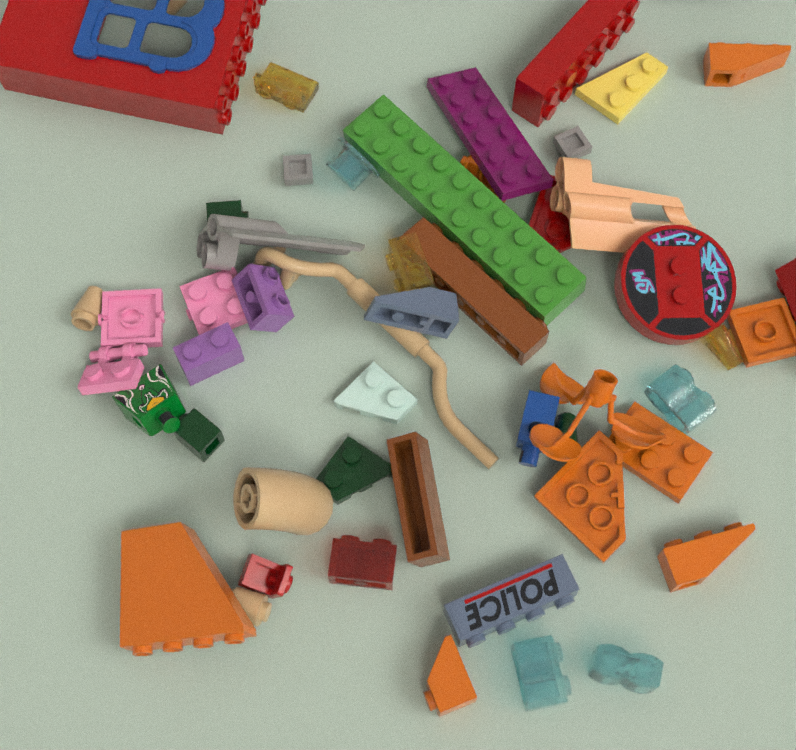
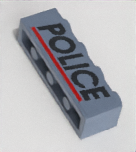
(511, 600)

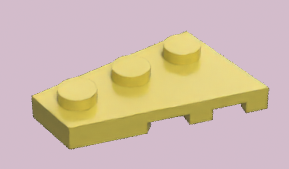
(623, 87)

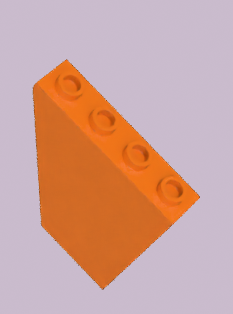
(175, 593)

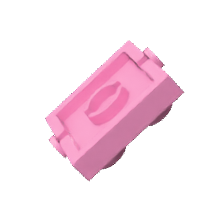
(213, 301)
(132, 318)

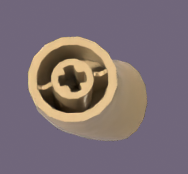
(281, 501)

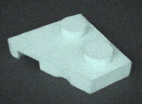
(377, 395)

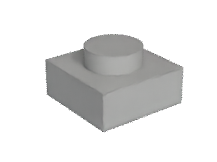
(572, 143)
(298, 169)

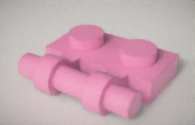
(111, 375)

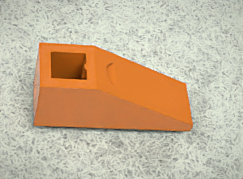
(736, 63)
(693, 561)

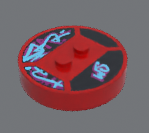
(675, 284)

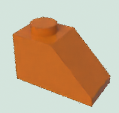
(448, 681)

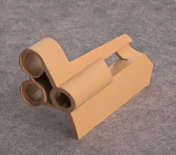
(601, 212)

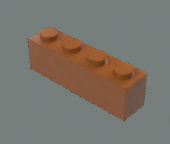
(417, 500)

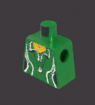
(152, 404)

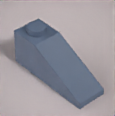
(417, 310)

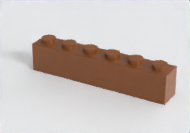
(480, 296)

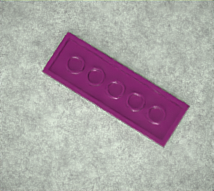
(489, 134)

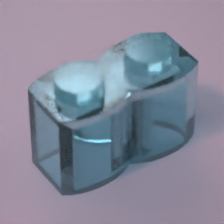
(680, 399)
(635, 671)
(540, 673)

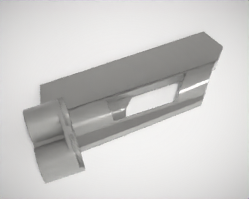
(221, 238)

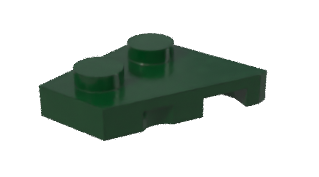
(353, 470)

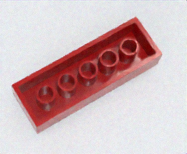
(570, 57)

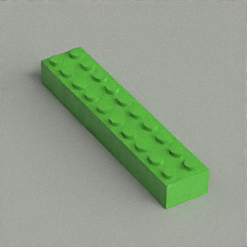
(465, 210)

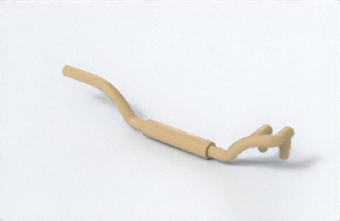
(412, 341)

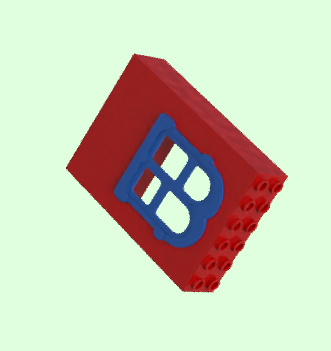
(56, 55)

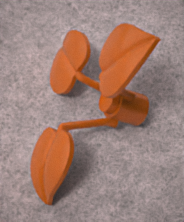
(596, 394)

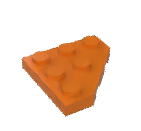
(590, 497)

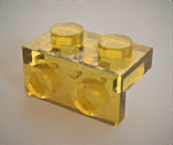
(285, 87)
(408, 263)

